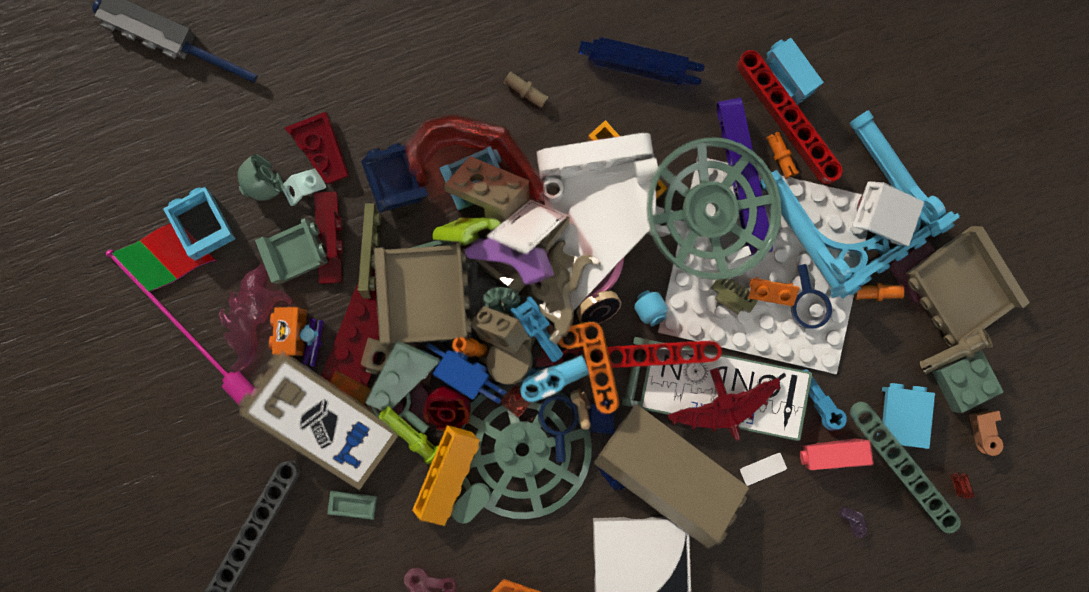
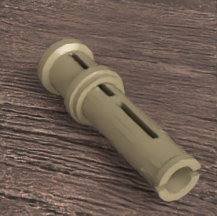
(966, 347)

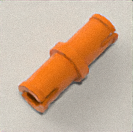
(782, 155)
(880, 292)
(470, 347)

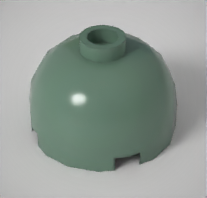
(258, 180)

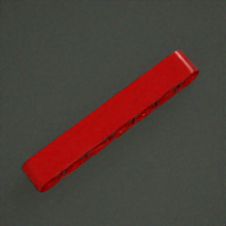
(788, 105)
(651, 351)

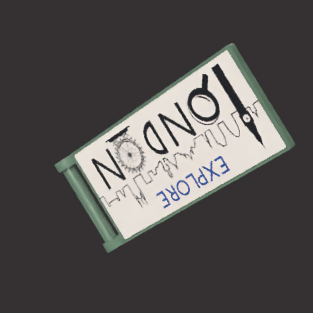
(691, 385)

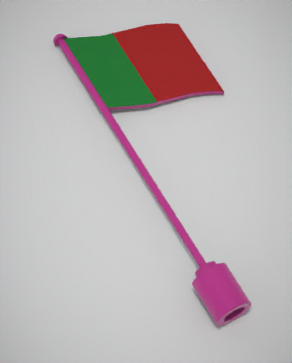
(161, 261)

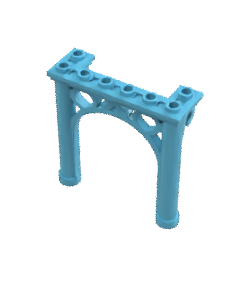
(841, 278)

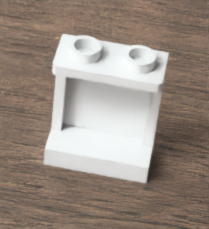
(888, 213)

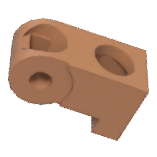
(986, 432)

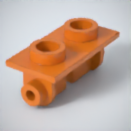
(773, 291)

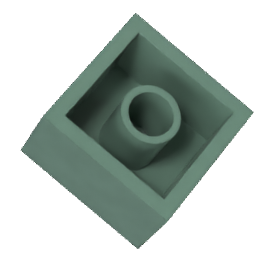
(967, 382)

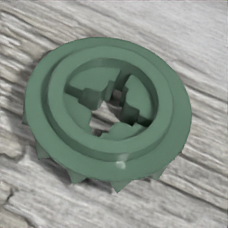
(508, 297)

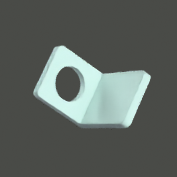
(303, 184)

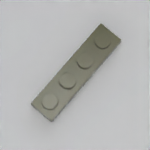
(370, 240)

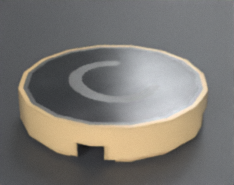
(599, 308)

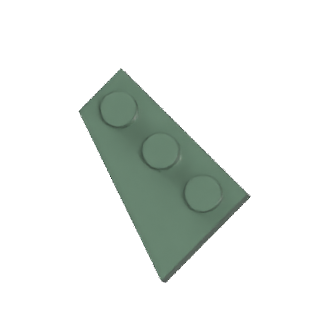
(399, 375)

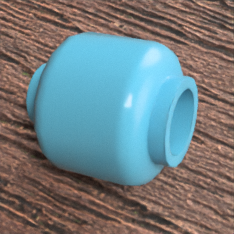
(651, 308)

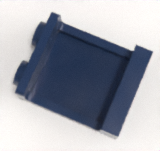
(391, 178)

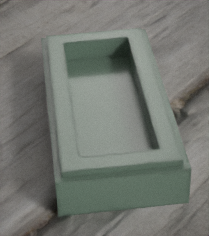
(352, 505)

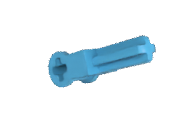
(534, 325)
(826, 407)

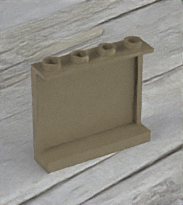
(966, 285)
(421, 294)

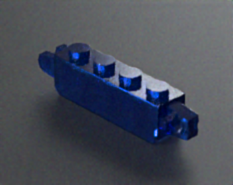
(641, 61)

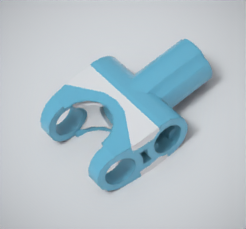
(565, 374)

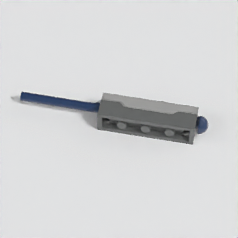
(158, 32)

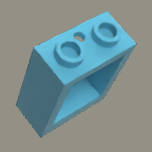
(793, 70)
(208, 243)

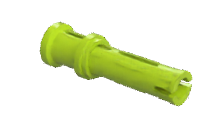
(417, 441)

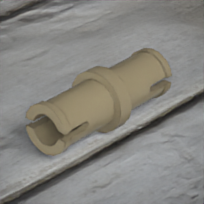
(525, 89)

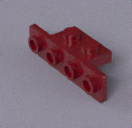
(329, 224)

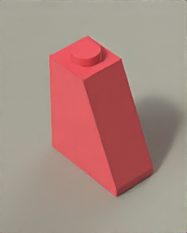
(836, 454)

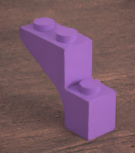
(531, 265)

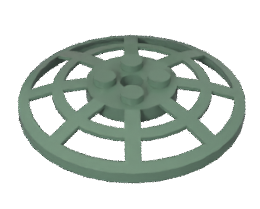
(725, 205)
(527, 465)

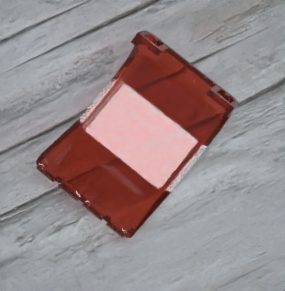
(473, 134)

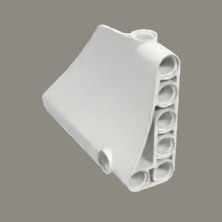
(604, 195)

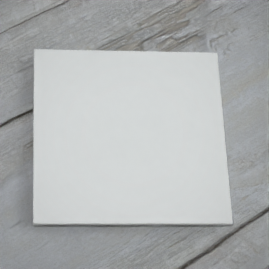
(769, 327)

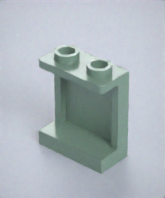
(292, 252)

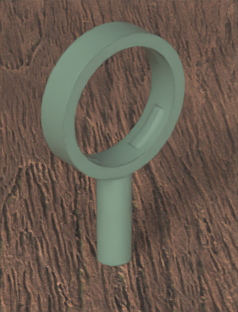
(409, 416)

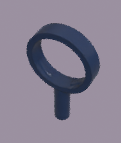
(807, 289)
(559, 436)

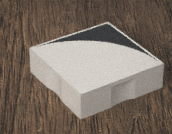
(640, 555)

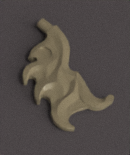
(557, 288)

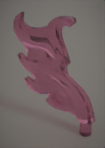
(245, 314)

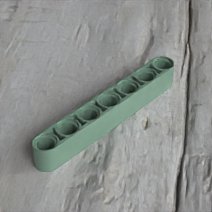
(912, 475)

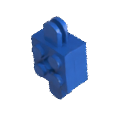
(463, 375)

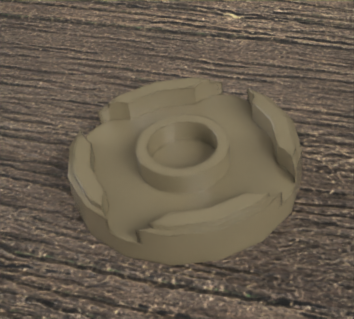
(507, 366)

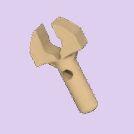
(582, 403)

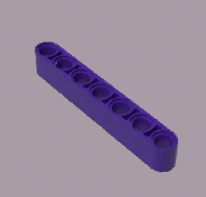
(735, 128)

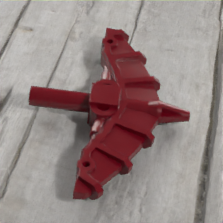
(727, 409)

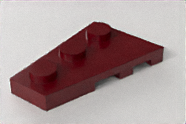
(319, 143)

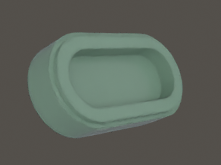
(471, 503)

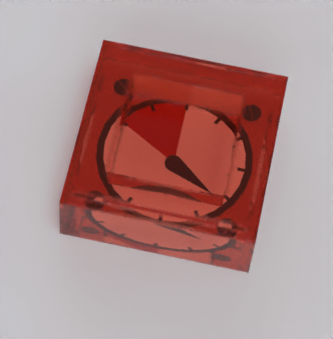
(515, 402)
(962, 485)

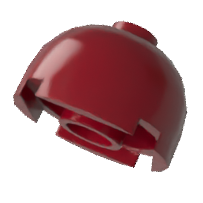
(447, 407)

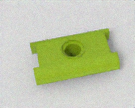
(464, 229)

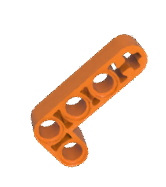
(595, 368)

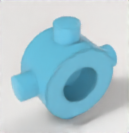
(308, 335)

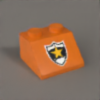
(287, 326)

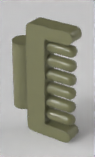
(731, 299)

